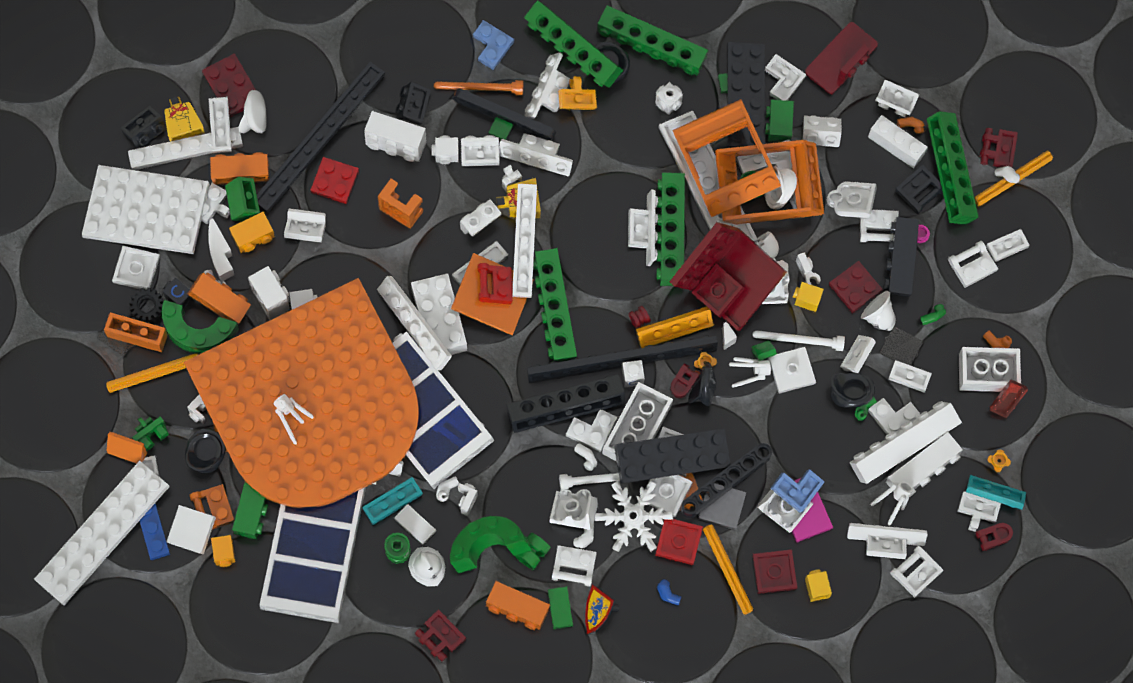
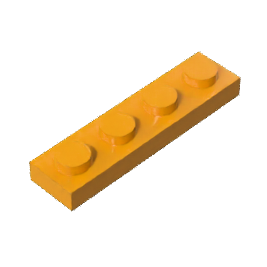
(674, 327)

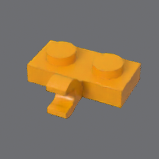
(577, 97)

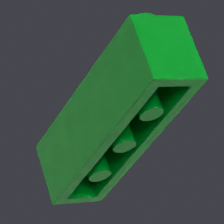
(250, 513)

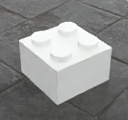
(269, 292)

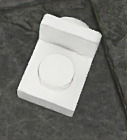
(195, 407)
(467, 502)

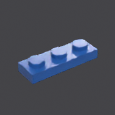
(154, 534)

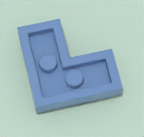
(496, 41)
(799, 493)

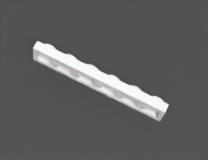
(177, 150)
(524, 240)
(414, 323)

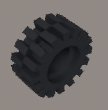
(142, 296)

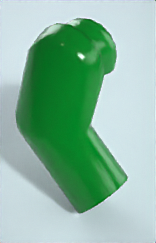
(934, 316)
(862, 411)

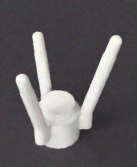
(760, 367)
(286, 405)
(901, 493)

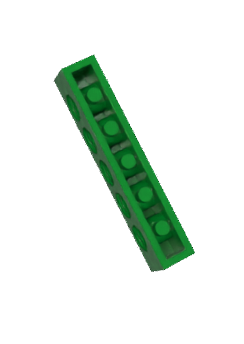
(649, 32)
(609, 70)
(952, 168)
(676, 183)
(550, 259)

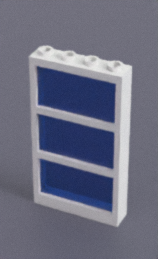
(446, 429)
(312, 559)

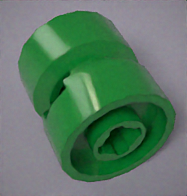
(397, 548)
(539, 549)

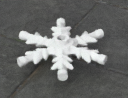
(638, 522)

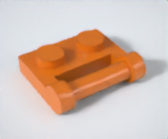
(217, 502)

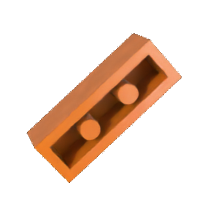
(227, 168)
(219, 298)
(135, 332)
(517, 606)

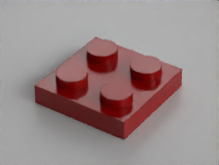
(334, 180)
(679, 541)

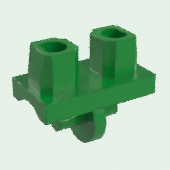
(148, 429)

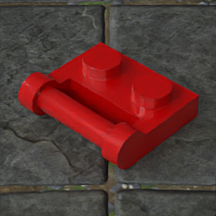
(501, 284)

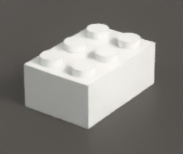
(395, 136)
(988, 368)

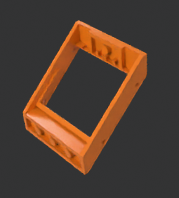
(712, 128)
(804, 165)

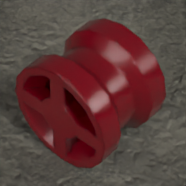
(639, 317)

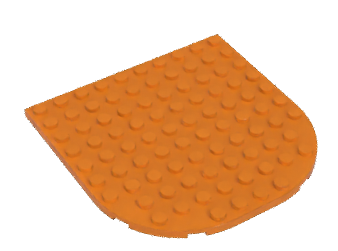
(336, 367)

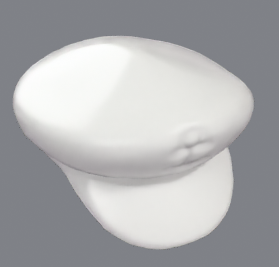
(254, 113)
(779, 197)

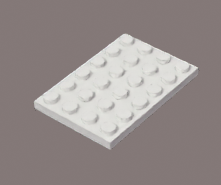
(145, 209)

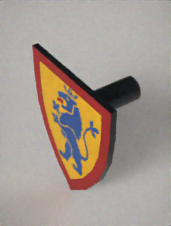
(598, 609)

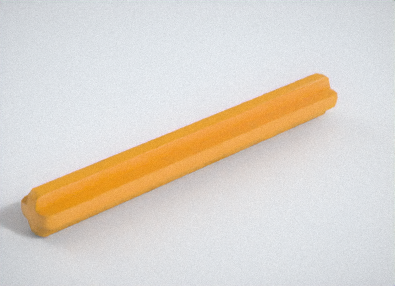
(1023, 171)
(148, 374)
(728, 569)

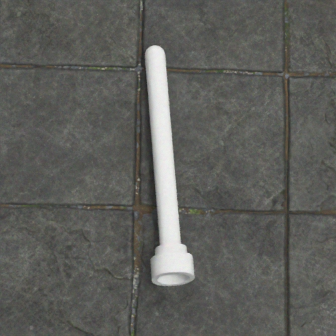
(836, 343)
(568, 481)

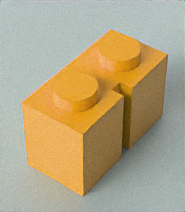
(251, 232)

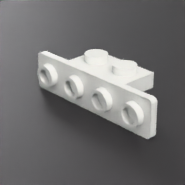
(547, 90)
(536, 153)
(642, 228)
(886, 541)

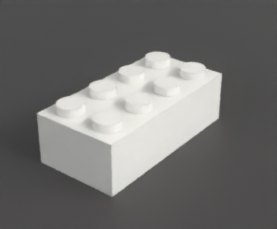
(434, 302)
(639, 419)

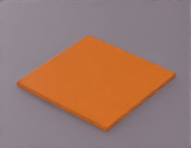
(500, 316)

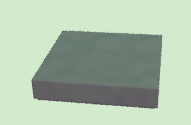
(724, 510)

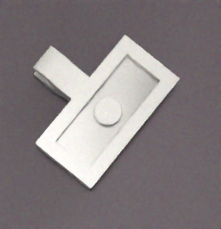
(213, 203)
(979, 509)

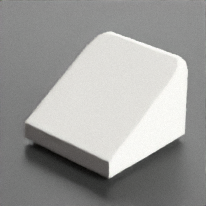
(729, 336)

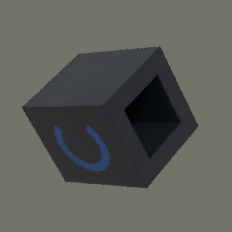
(177, 293)

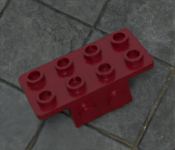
(841, 58)

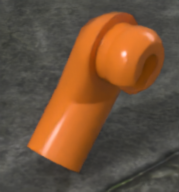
(913, 122)
(1004, 342)

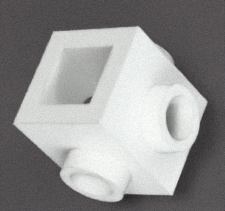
(669, 98)

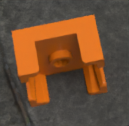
(389, 204)

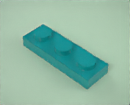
(996, 492)
(392, 500)

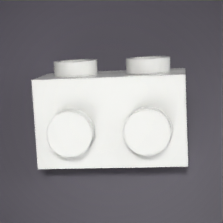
(897, 97)
(822, 130)
(480, 151)
(480, 218)
(305, 225)

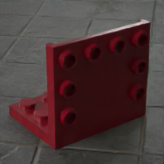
(741, 260)

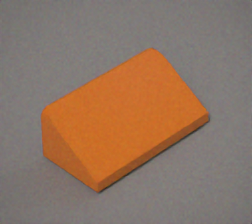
(125, 448)

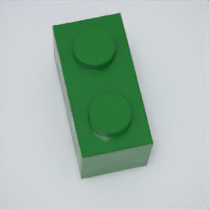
(780, 120)
(242, 199)

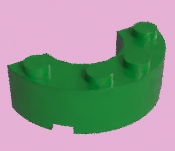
(193, 339)
(483, 534)

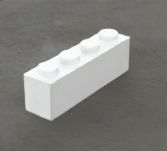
(927, 463)

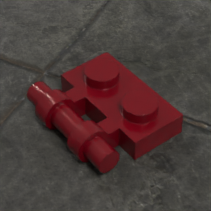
(1004, 150)
(444, 631)

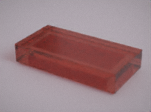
(1008, 398)

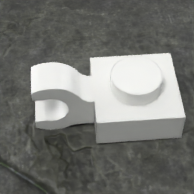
(510, 177)
(805, 266)

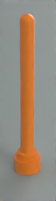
(516, 87)

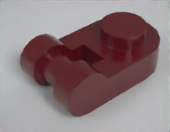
(680, 387)
(1001, 533)

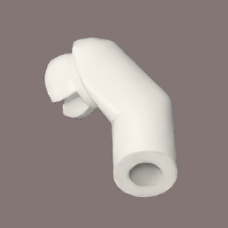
(591, 461)

